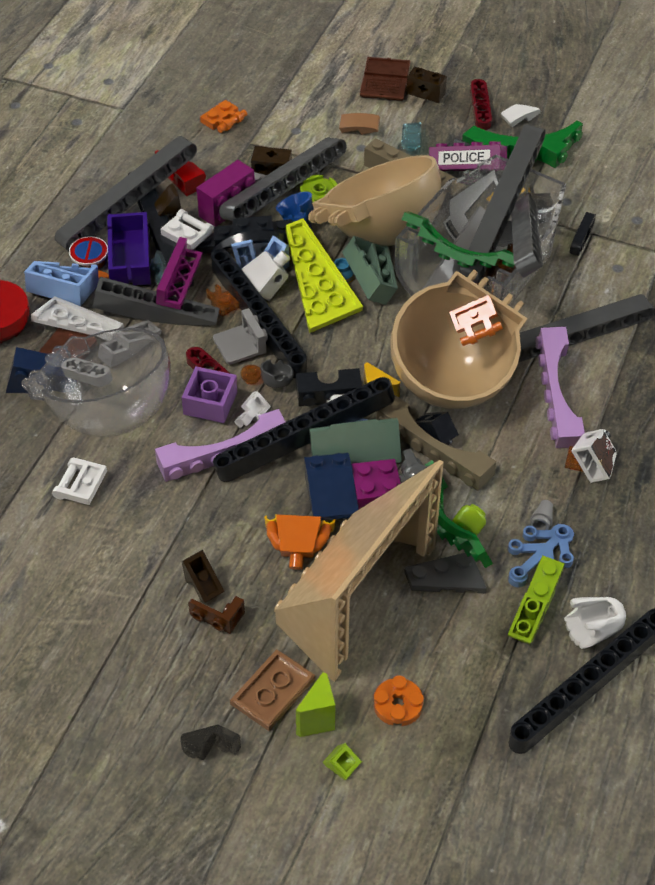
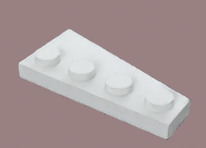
(73, 317)

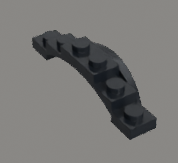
(257, 229)

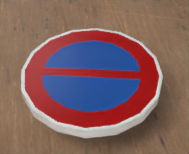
(88, 251)

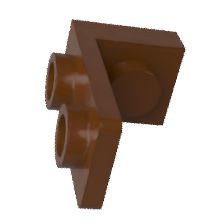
(220, 621)

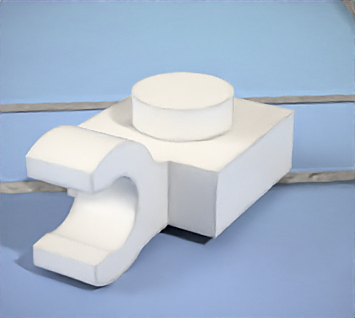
(253, 406)

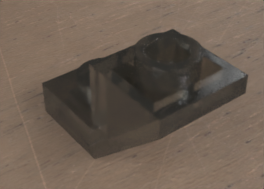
(200, 742)

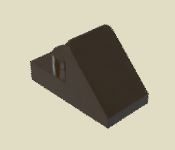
(168, 202)
(202, 576)

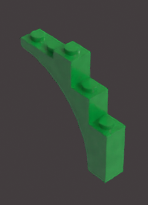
(552, 151)

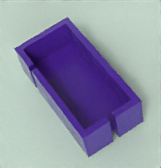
(129, 248)

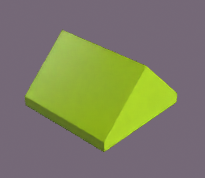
(316, 710)

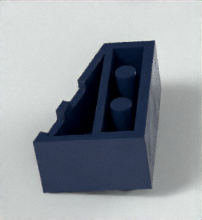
(22, 364)

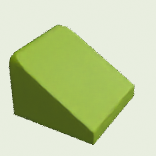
(342, 761)

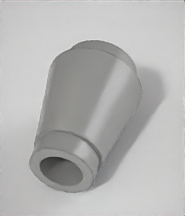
(543, 516)

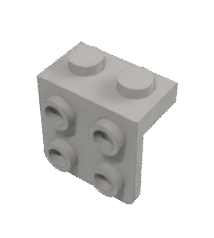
(242, 341)

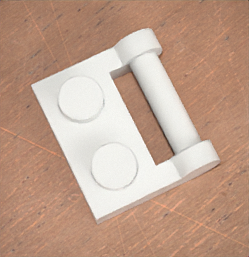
(176, 228)
(85, 484)

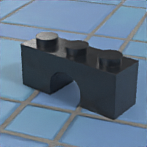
(314, 392)

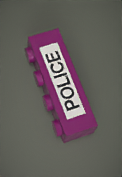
(465, 157)

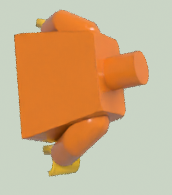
(298, 536)

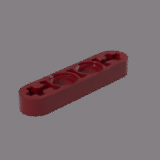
(480, 104)

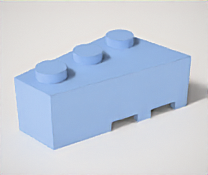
(64, 282)

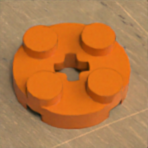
(398, 688)

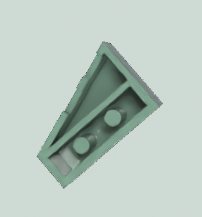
(372, 268)

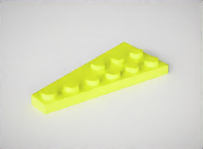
(321, 285)

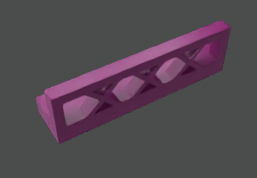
(172, 275)

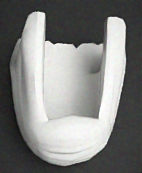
(594, 620)

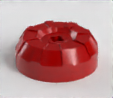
(13, 310)

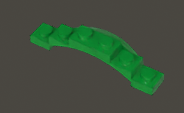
(449, 250)
(456, 535)

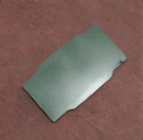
(361, 439)

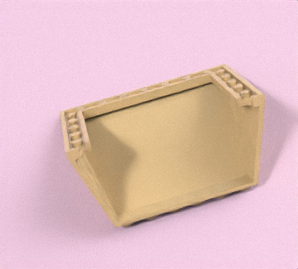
(319, 604)

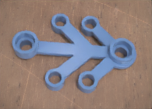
(540, 549)

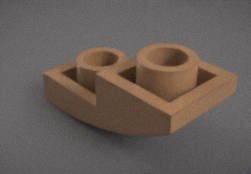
(363, 122)

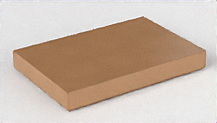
(272, 690)

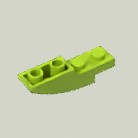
(536, 600)

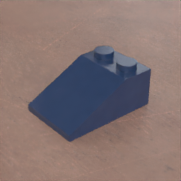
(331, 486)

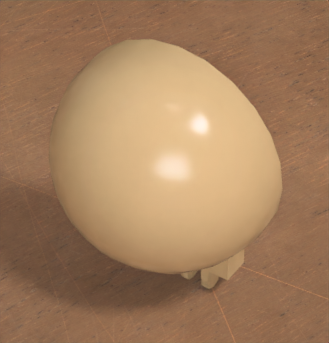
(376, 199)
(430, 352)

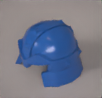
(296, 206)

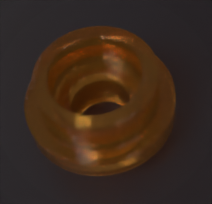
(251, 374)

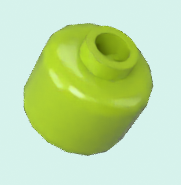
(470, 518)

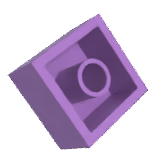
(209, 394)

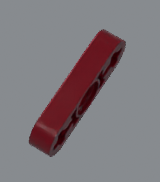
(205, 359)

